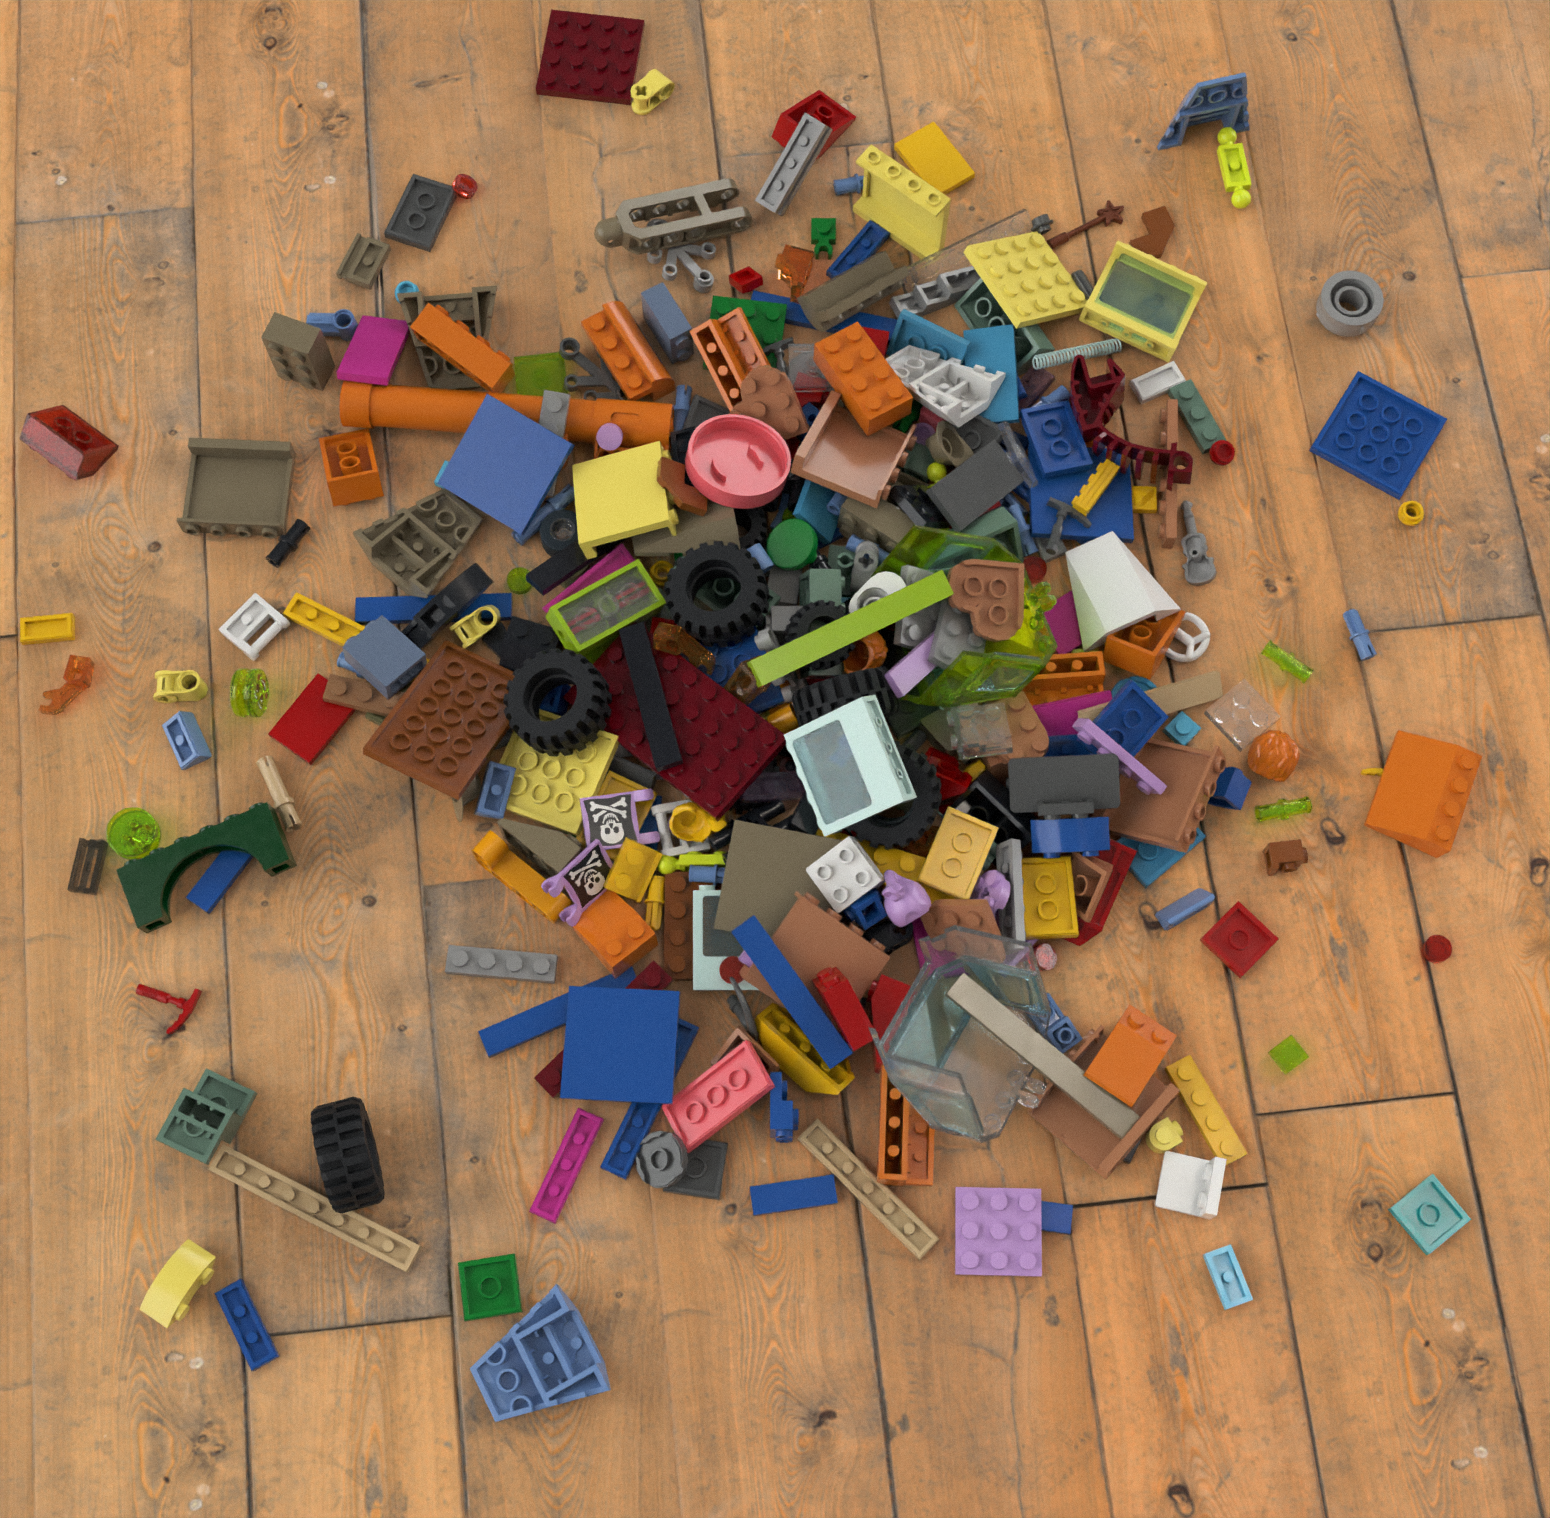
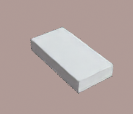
(1156, 382)

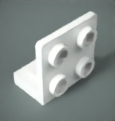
(845, 874)
(1190, 1184)

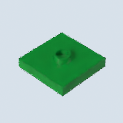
(490, 1287)

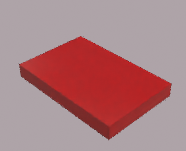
(310, 722)

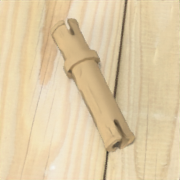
(283, 803)

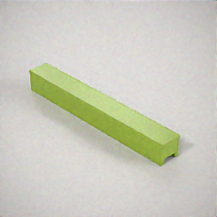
(850, 628)

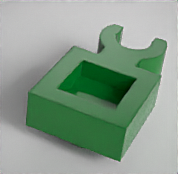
(823, 235)

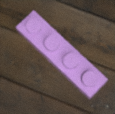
(1128, 765)

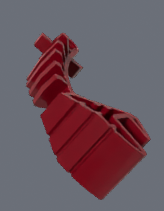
(1094, 404)

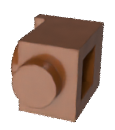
(1284, 856)

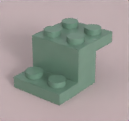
(206, 1116)

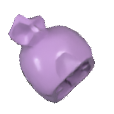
(904, 899)

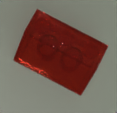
(67, 441)

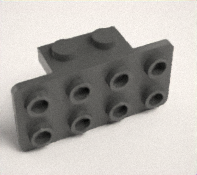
(1064, 784)

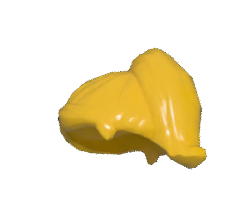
(692, 823)

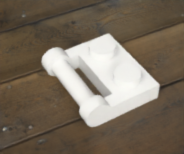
(248, 621)
(660, 811)

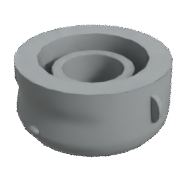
(1356, 290)

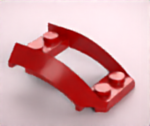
(1121, 858)

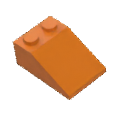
(351, 467)
(1142, 645)
(615, 933)
(1130, 1055)

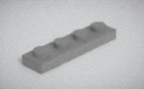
(554, 417)
(1010, 864)
(501, 964)

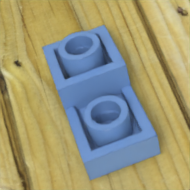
(1061, 1030)

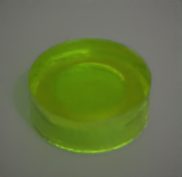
(517, 581)

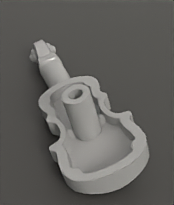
(1199, 567)

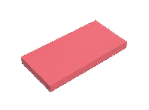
(718, 1096)

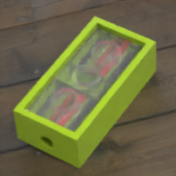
(604, 607)

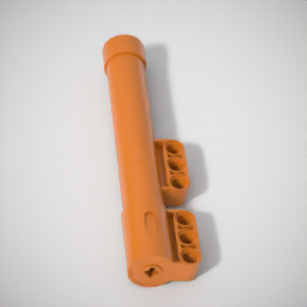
(453, 411)

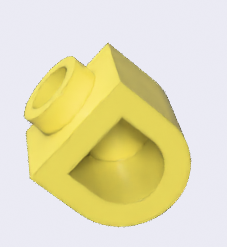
(1164, 1136)

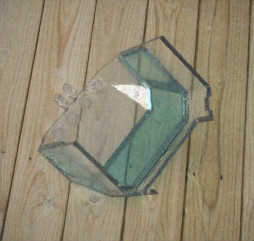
(943, 1057)

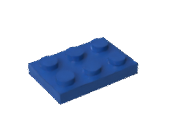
(1055, 439)
(1129, 719)

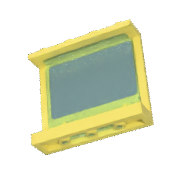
(1143, 301)

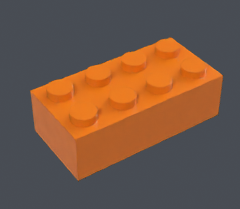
(462, 349)
(862, 378)

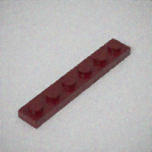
(651, 978)

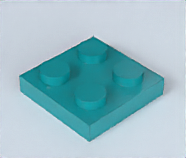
(1429, 1214)

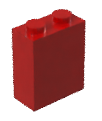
(843, 1007)

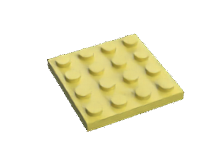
(1026, 279)
(551, 786)

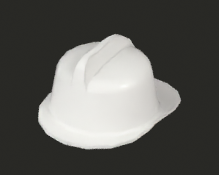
(876, 588)

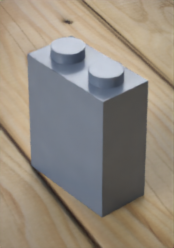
(667, 323)
(384, 656)

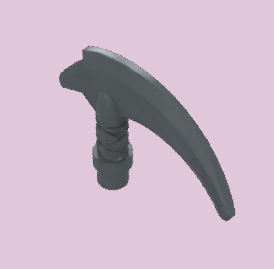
(741, 1009)

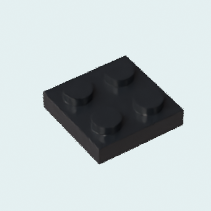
(918, 506)

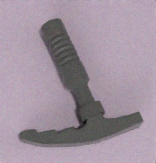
(778, 350)
(1063, 510)

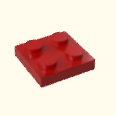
(1239, 939)

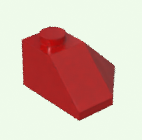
(952, 779)

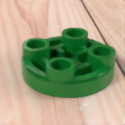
(792, 544)

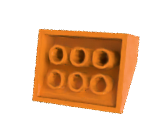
(1423, 792)

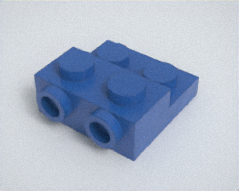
(782, 1115)

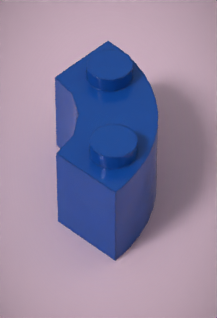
(1230, 789)
(1070, 835)

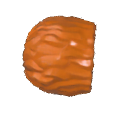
(868, 653)
(1273, 755)

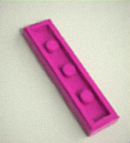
(566, 1165)

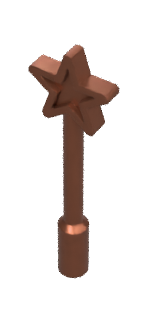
(1108, 215)

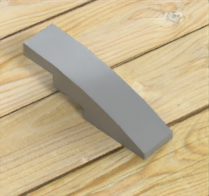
(936, 294)

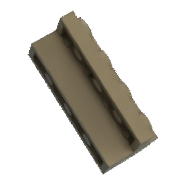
(852, 291)

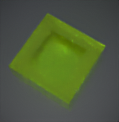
(1288, 1054)

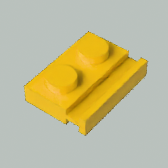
(632, 870)

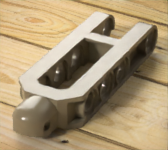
(695, 198)

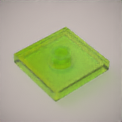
(540, 373)

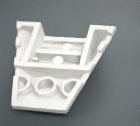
(945, 386)
(1112, 590)

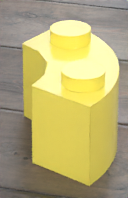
(177, 1283)

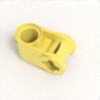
(650, 92)
(472, 627)
(173, 686)

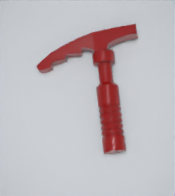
(164, 997)

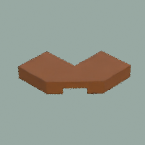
(1160, 229)
(671, 476)

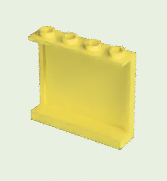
(902, 204)
(621, 497)

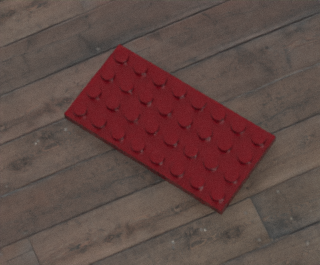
(717, 734)

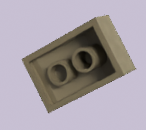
(543, 846)

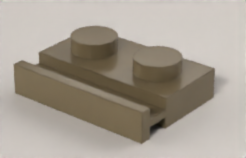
(363, 261)

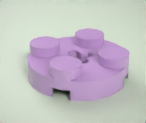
(993, 888)

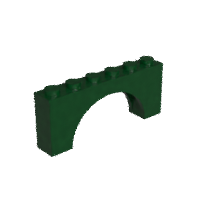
(151, 879)

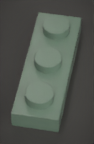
(1196, 415)

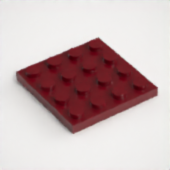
(590, 57)

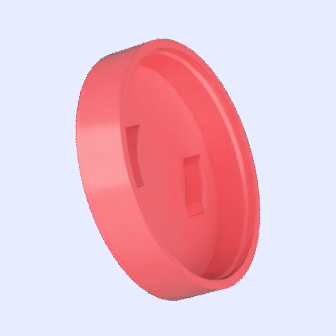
(737, 461)

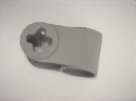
(863, 567)

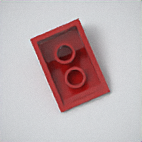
(821, 108)
(884, 999)

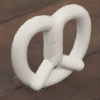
(1190, 641)

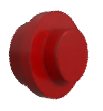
(1222, 452)

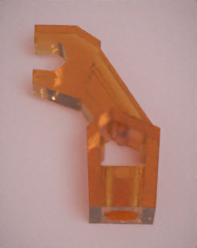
(675, 640)
(72, 688)

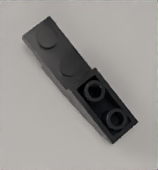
(447, 605)

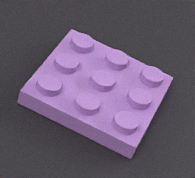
(998, 1231)

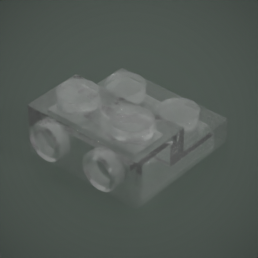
(979, 730)

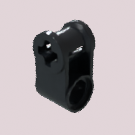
(886, 935)

